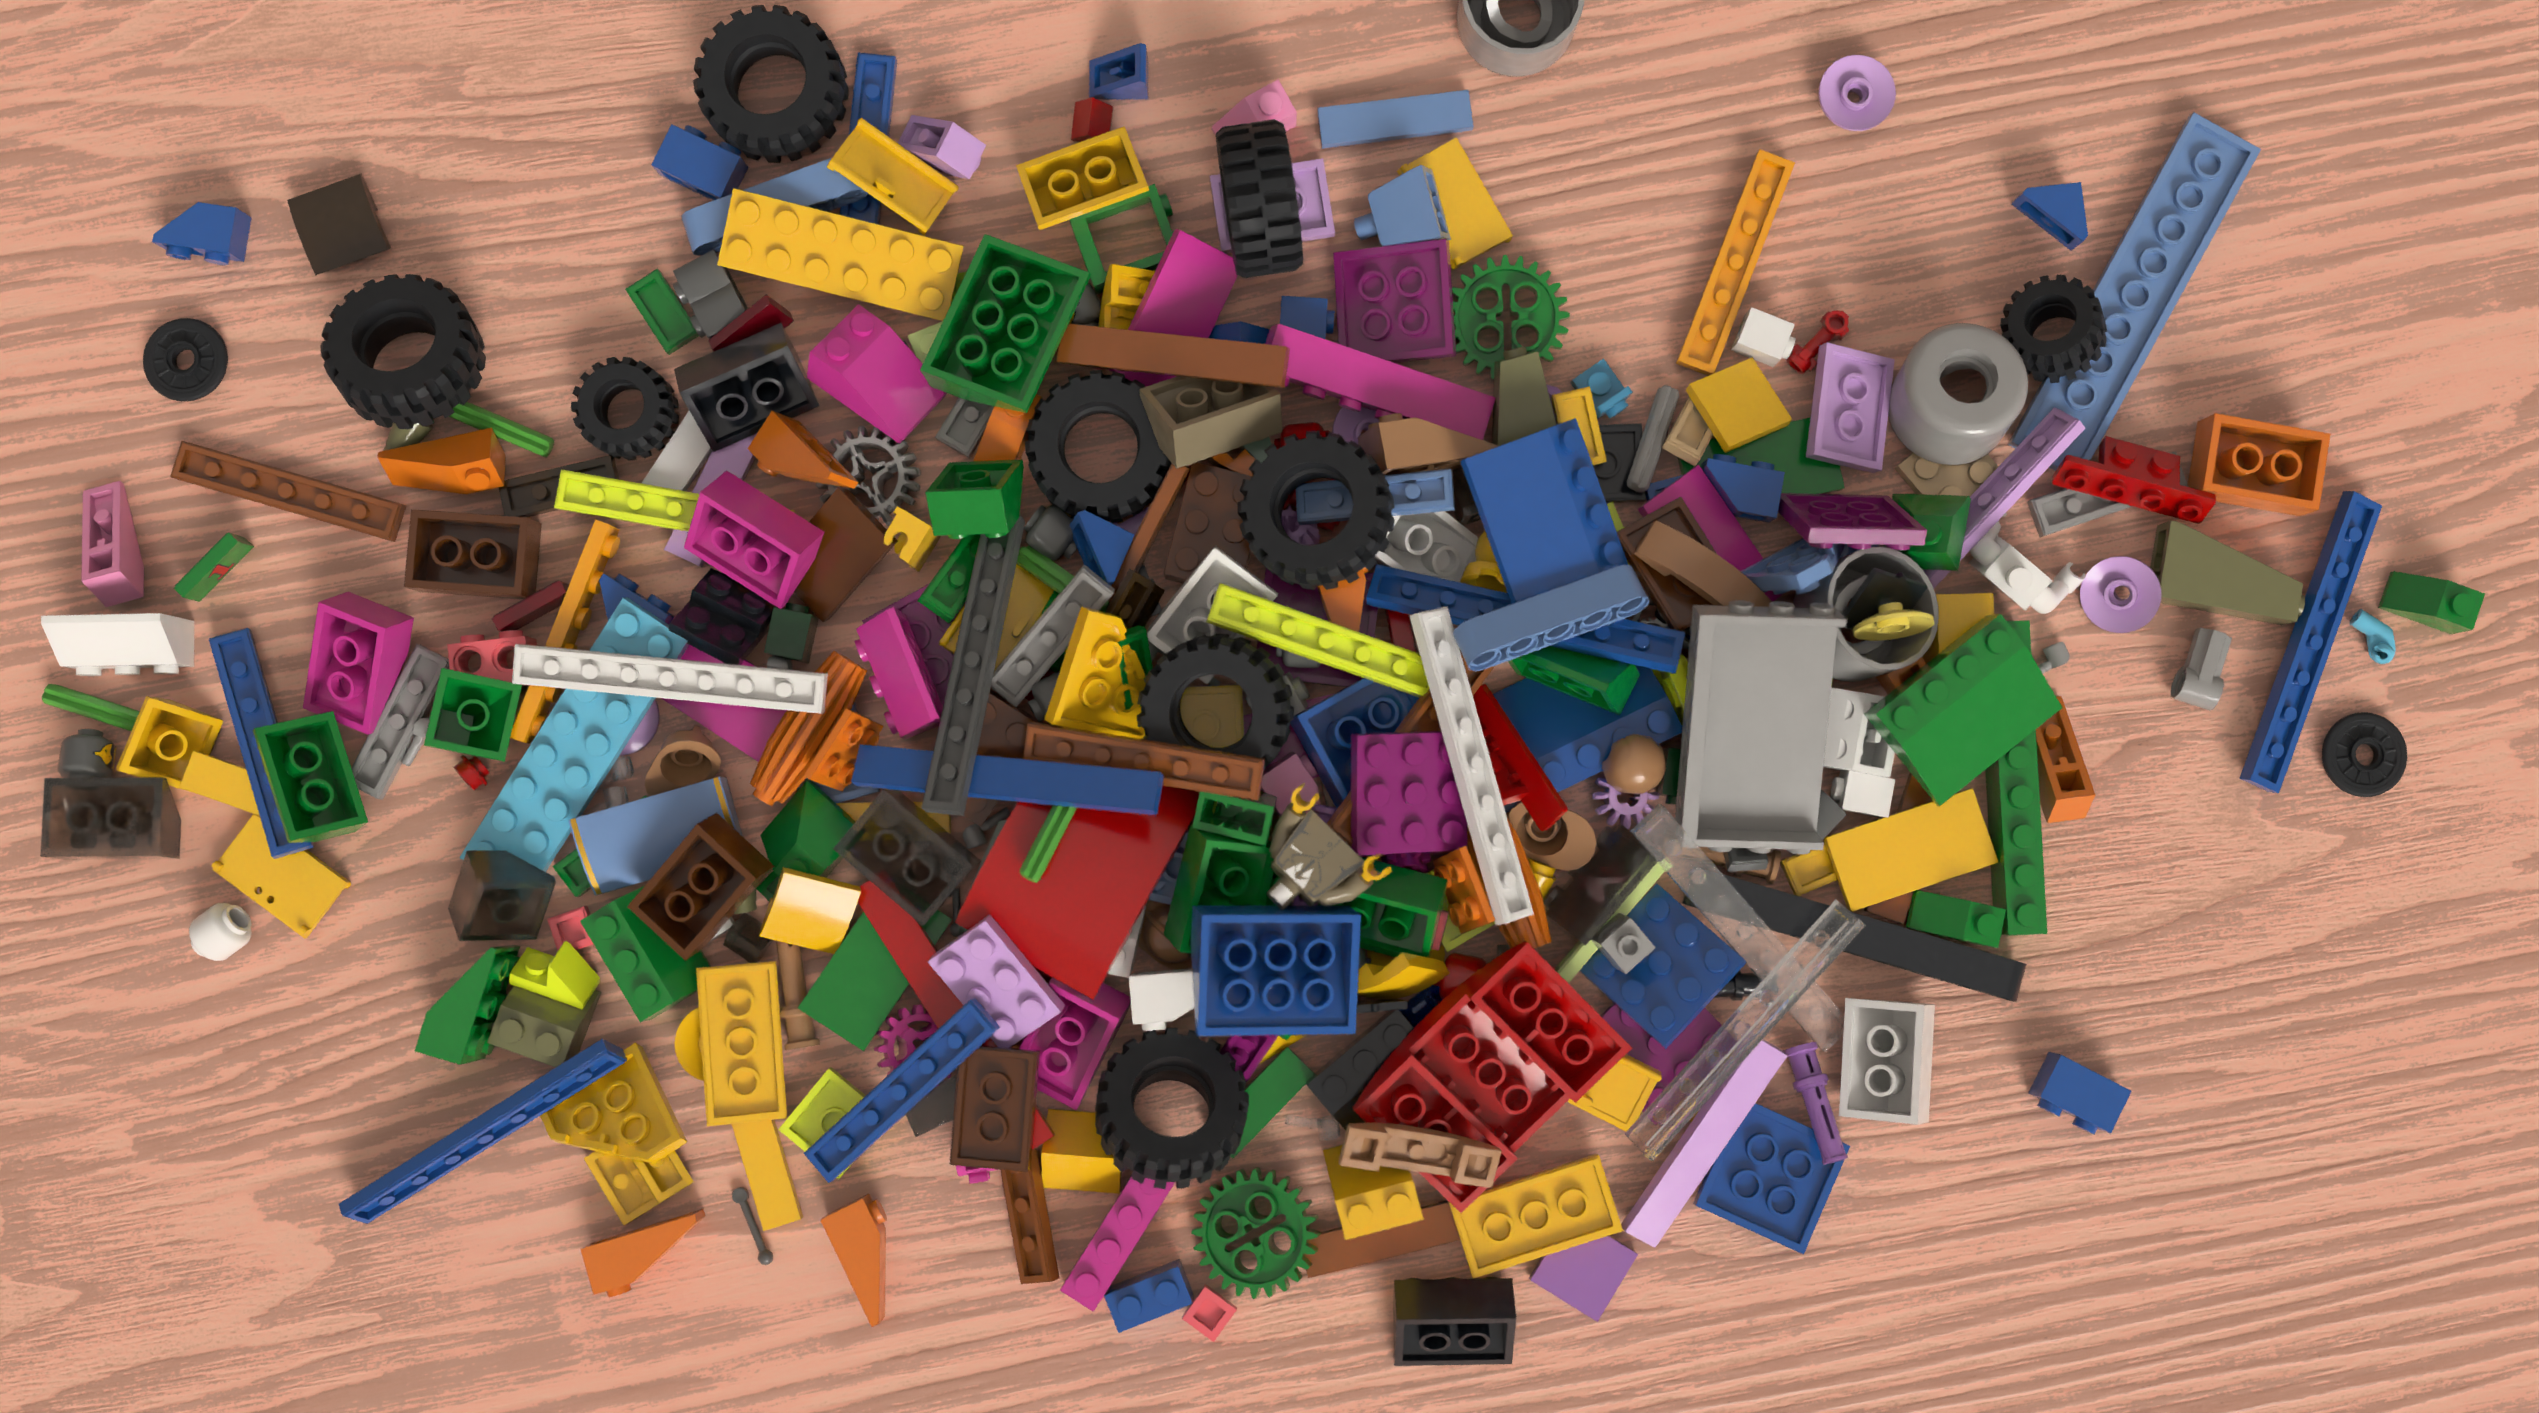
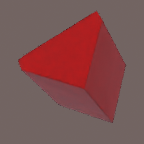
(1091, 119)

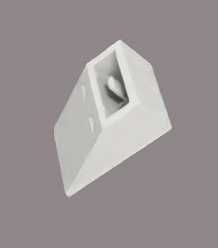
(1852, 738)

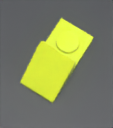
(558, 977)

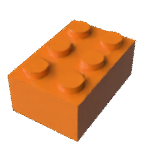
(2259, 464)

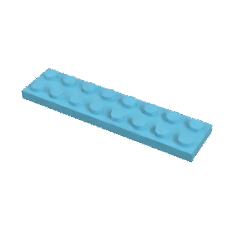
(573, 749)

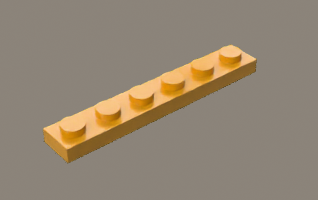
(1735, 263)
(571, 618)

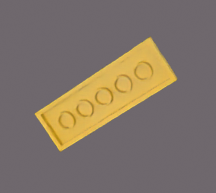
(839, 255)

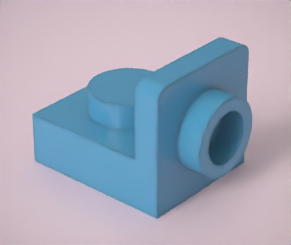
(1606, 389)

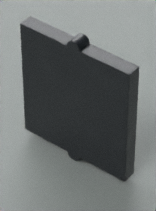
(1879, 589)
(1380, 1005)

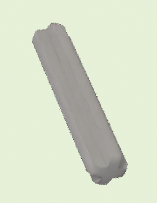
(1653, 439)

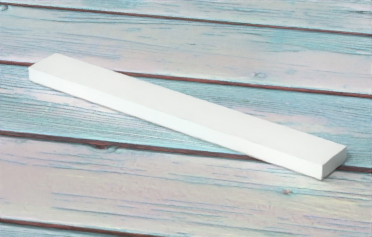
(670, 678)
(1471, 765)

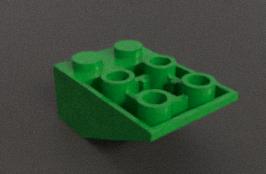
(464, 1016)

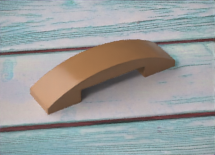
(1697, 567)
(1420, 1150)

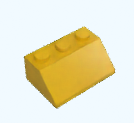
(1082, 178)

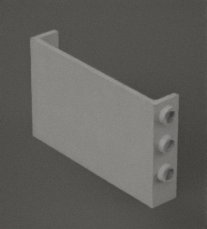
(1756, 725)

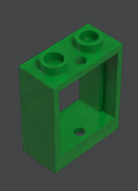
(1162, 210)

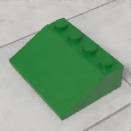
(1004, 326)
(1965, 708)

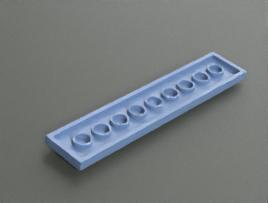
(2148, 276)

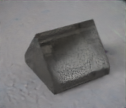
(745, 940)

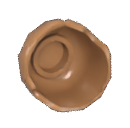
(1634, 764)

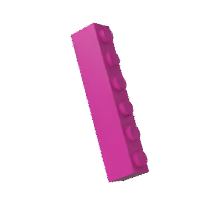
(1379, 384)

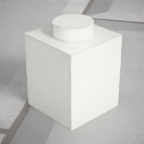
(1764, 337)
(1863, 793)

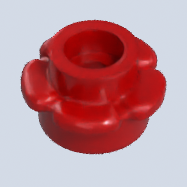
(472, 772)

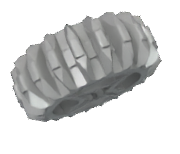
(885, 471)

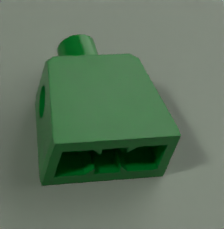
(1236, 816)

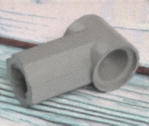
(2199, 678)

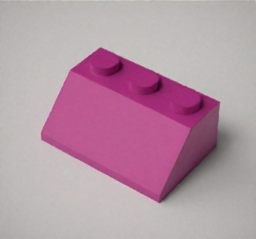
(752, 538)
(899, 673)

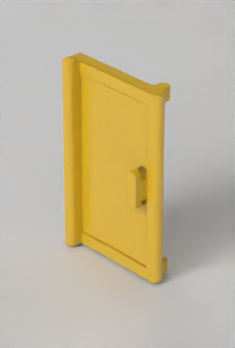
(890, 170)
(1467, 206)
(1024, 608)
(292, 887)
(1621, 1093)

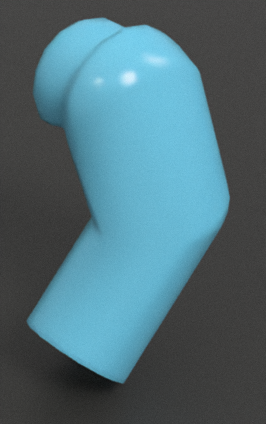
(2378, 636)

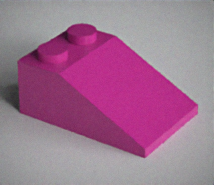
(873, 374)
(355, 659)
(1076, 1040)

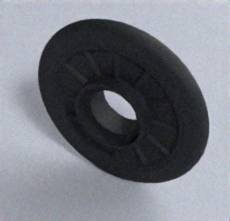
(208, 365)
(2388, 754)

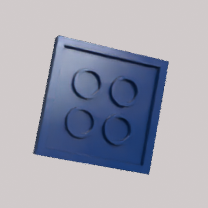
(1673, 979)
(1770, 1179)

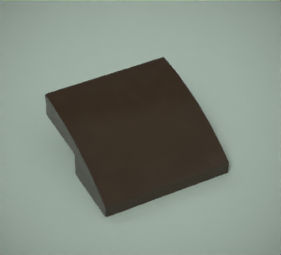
(338, 224)
(1135, 600)

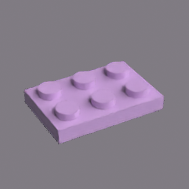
(1312, 199)
(1850, 408)
(995, 972)

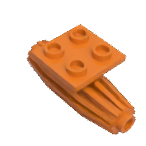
(817, 743)
(1470, 903)

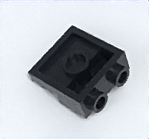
(723, 618)

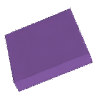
(1585, 1274)

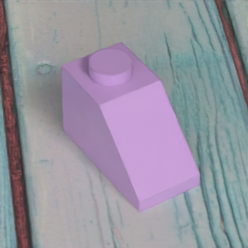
(943, 145)

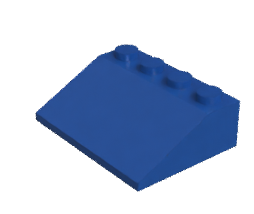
(1543, 511)
(1328, 727)
(1575, 736)
(1275, 970)

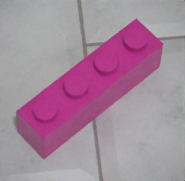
(1114, 1241)

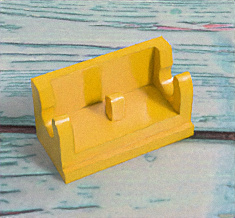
(915, 538)

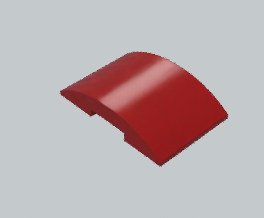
(1090, 890)
(1494, 1061)

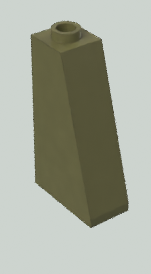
(1521, 397)
(2220, 580)

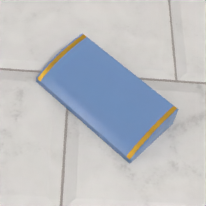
(636, 838)

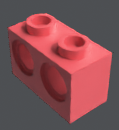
(492, 653)

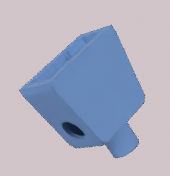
(1405, 210)

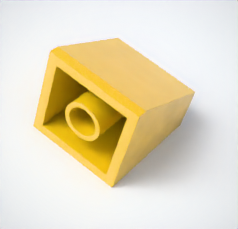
(1371, 1198)

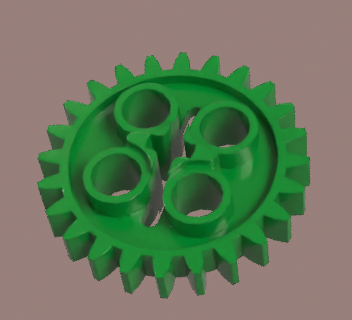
(1541, 317)
(1238, 1201)

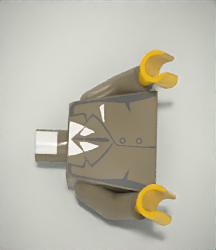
(1315, 860)

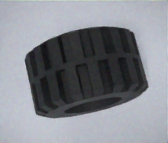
(2048, 301)
(600, 390)

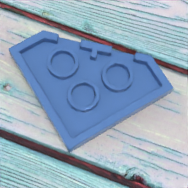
(1794, 568)

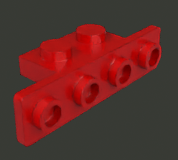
(2135, 478)
(1515, 766)

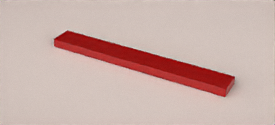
(911, 951)

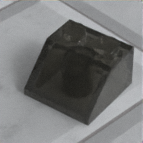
(499, 897)

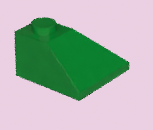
(1945, 524)
(472, 715)
(806, 833)

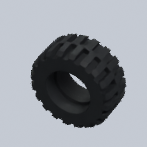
(750, 40)
(1260, 198)
(380, 315)
(1060, 414)
(1281, 475)
(1227, 657)
(1181, 1060)

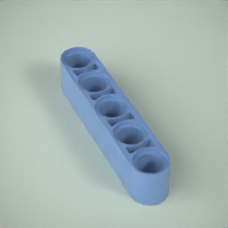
(809, 186)
(1550, 617)

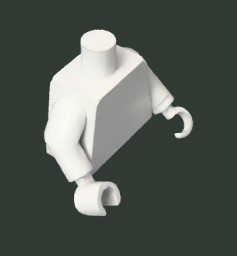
(2020, 577)

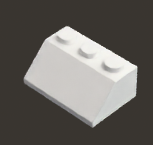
(121, 642)
(1887, 1060)

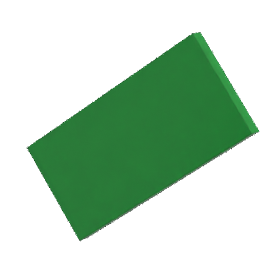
(1787, 451)
(861, 983)

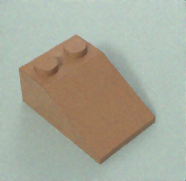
(1417, 445)

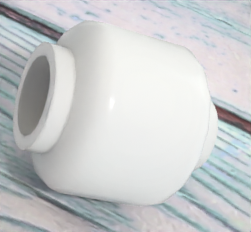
(220, 931)

